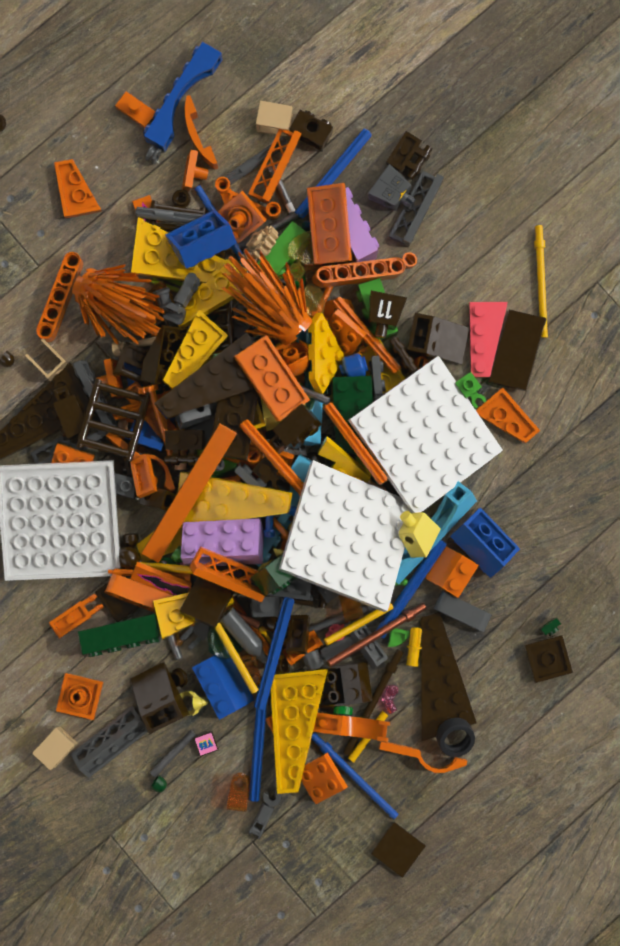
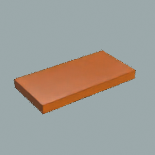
(329, 224)
(271, 378)

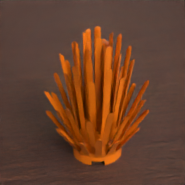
(116, 302)
(280, 305)

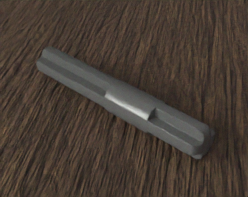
(252, 163)
(166, 215)

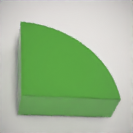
(397, 637)

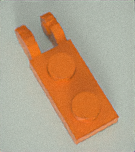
(74, 617)

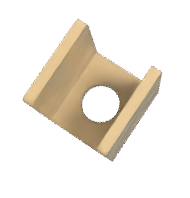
(273, 117)
(56, 370)
(55, 748)

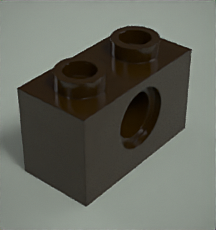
(315, 139)

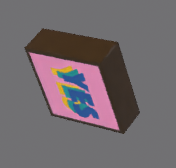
(206, 743)

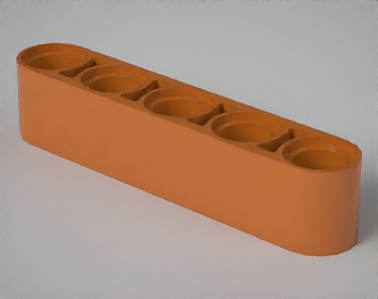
(365, 267)
(59, 306)
(134, 592)

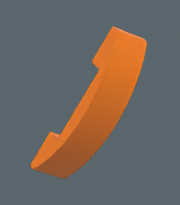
(205, 153)

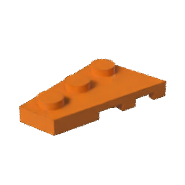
(74, 191)
(508, 416)

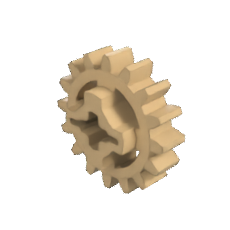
(261, 241)

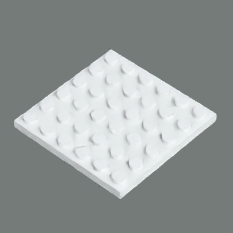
(425, 435)
(58, 520)
(346, 537)

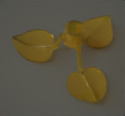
(301, 250)

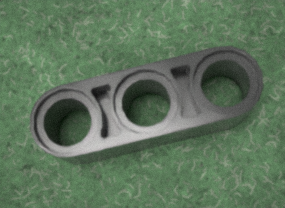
(462, 611)

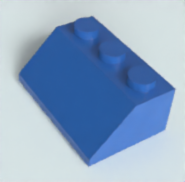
(201, 239)
(485, 542)
(223, 685)

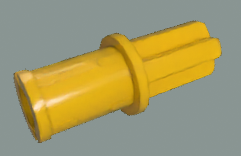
(414, 646)

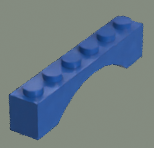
(202, 65)

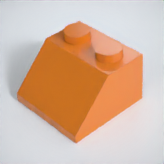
(451, 572)

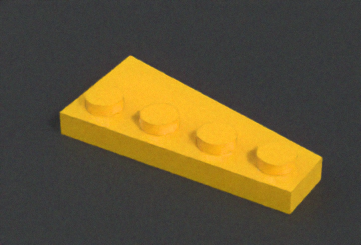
(210, 295)
(197, 346)
(169, 615)

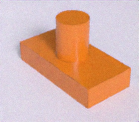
(135, 109)
(192, 171)
(110, 378)
(143, 476)

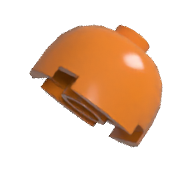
(295, 356)

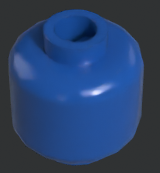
(353, 365)

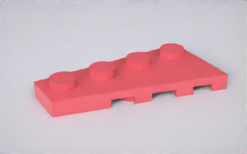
(485, 330)

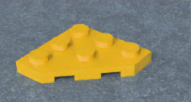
(323, 353)

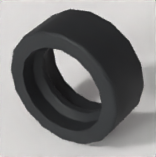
(461, 748)

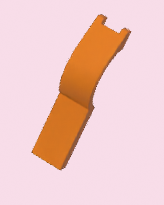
(118, 442)
(351, 726)
(414, 752)

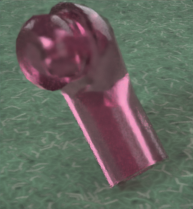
(388, 697)

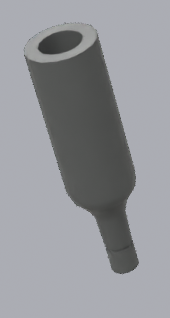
(243, 634)

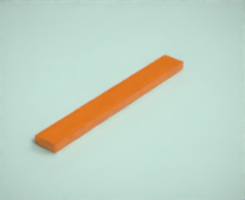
(189, 492)

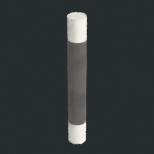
(283, 193)

